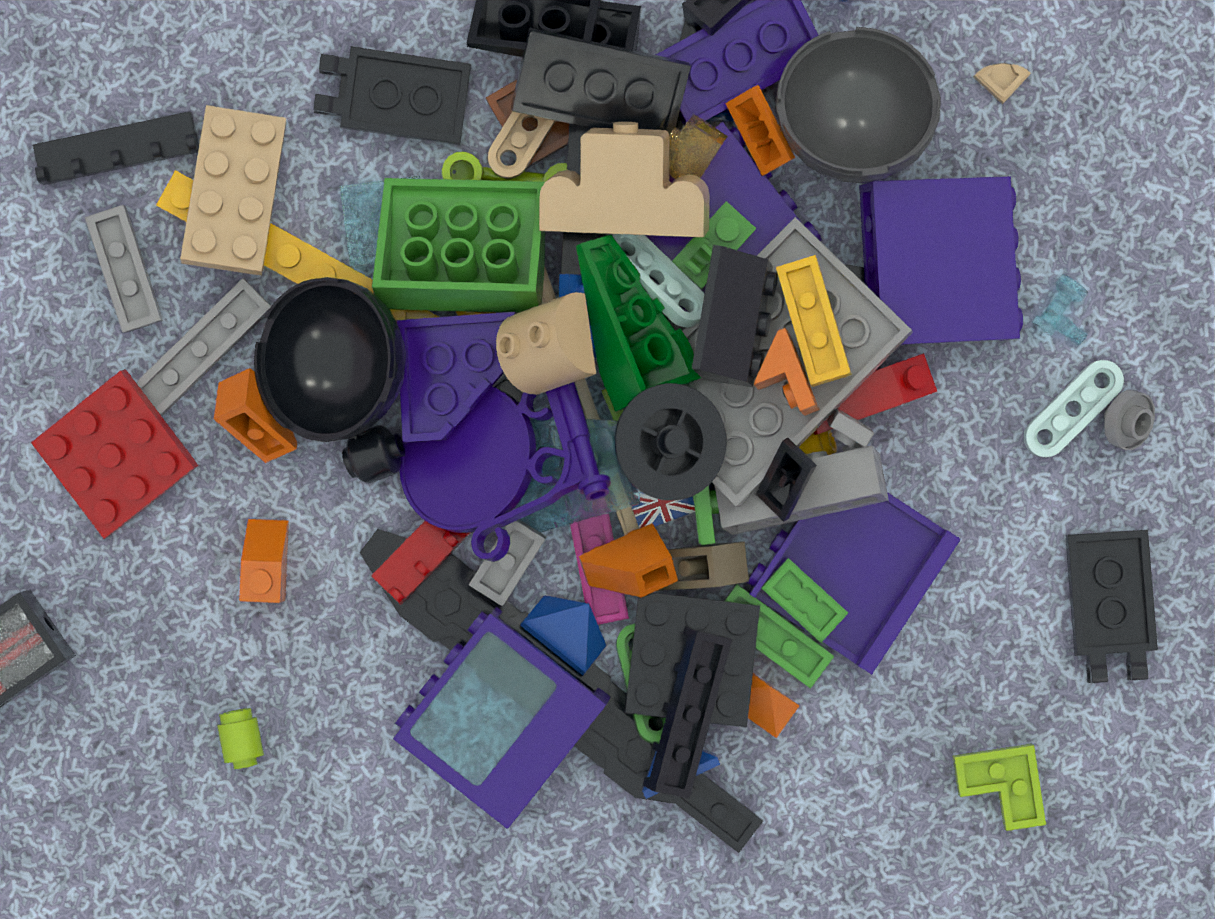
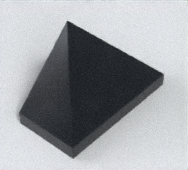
(786, 479)

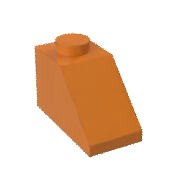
(246, 417)
(264, 561)

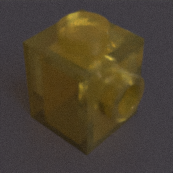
(694, 147)

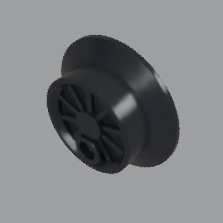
(670, 441)

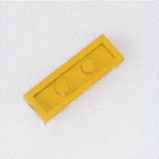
(813, 321)

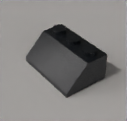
(734, 317)

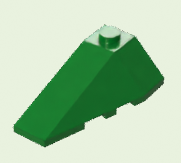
(628, 328)

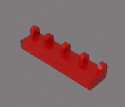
(416, 560)

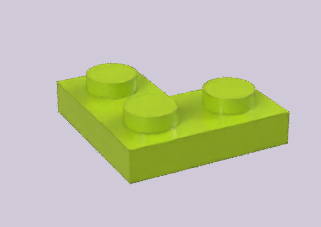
(1011, 774)

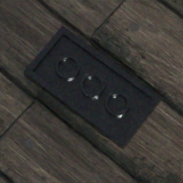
(598, 83)

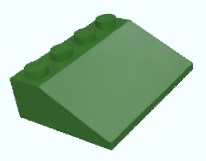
(460, 245)

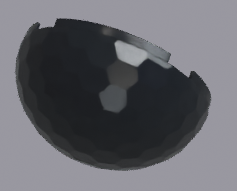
(329, 359)

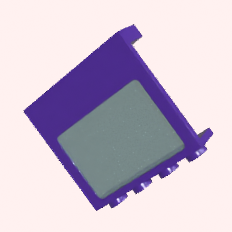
(498, 718)

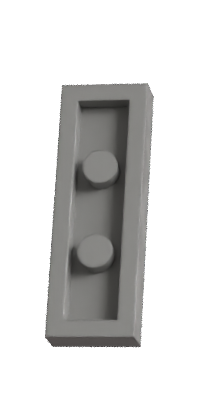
(124, 269)

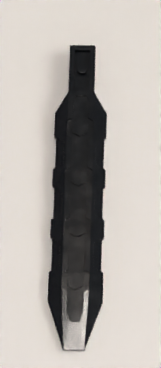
(448, 606)

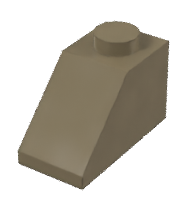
(709, 566)

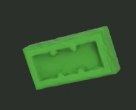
(705, 505)
(804, 600)

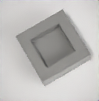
(849, 429)

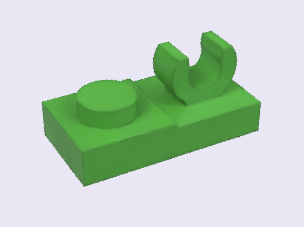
(726, 229)

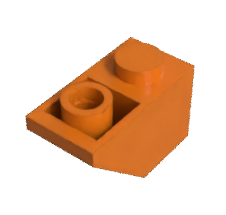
(631, 564)

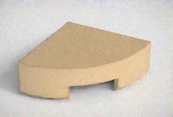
(1002, 79)

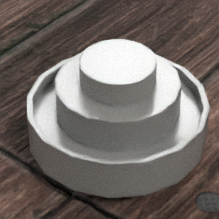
(1129, 419)

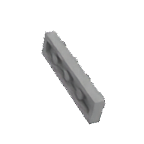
(203, 346)

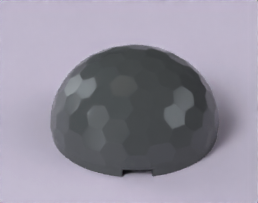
(858, 104)

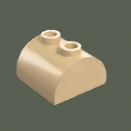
(547, 345)

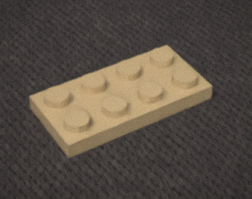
(233, 190)

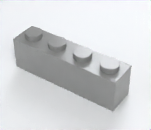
(837, 484)

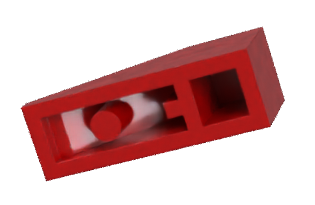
(888, 389)

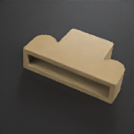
(625, 188)

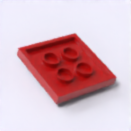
(114, 453)

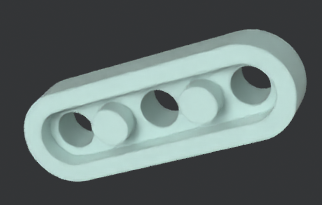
(674, 286)
(1090, 402)

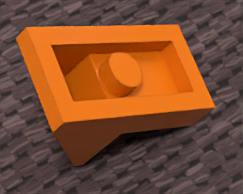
(782, 364)

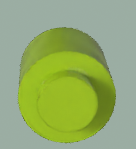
(240, 738)

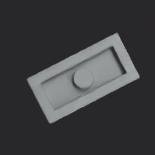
(500, 577)

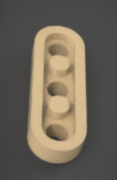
(520, 142)

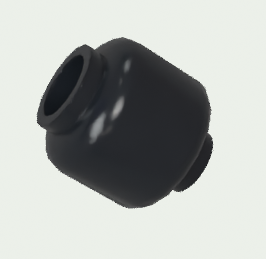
(373, 454)

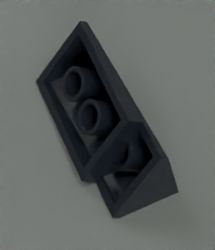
(504, 24)

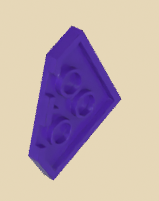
(446, 371)

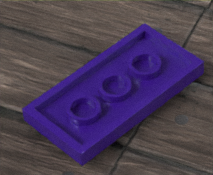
(740, 55)

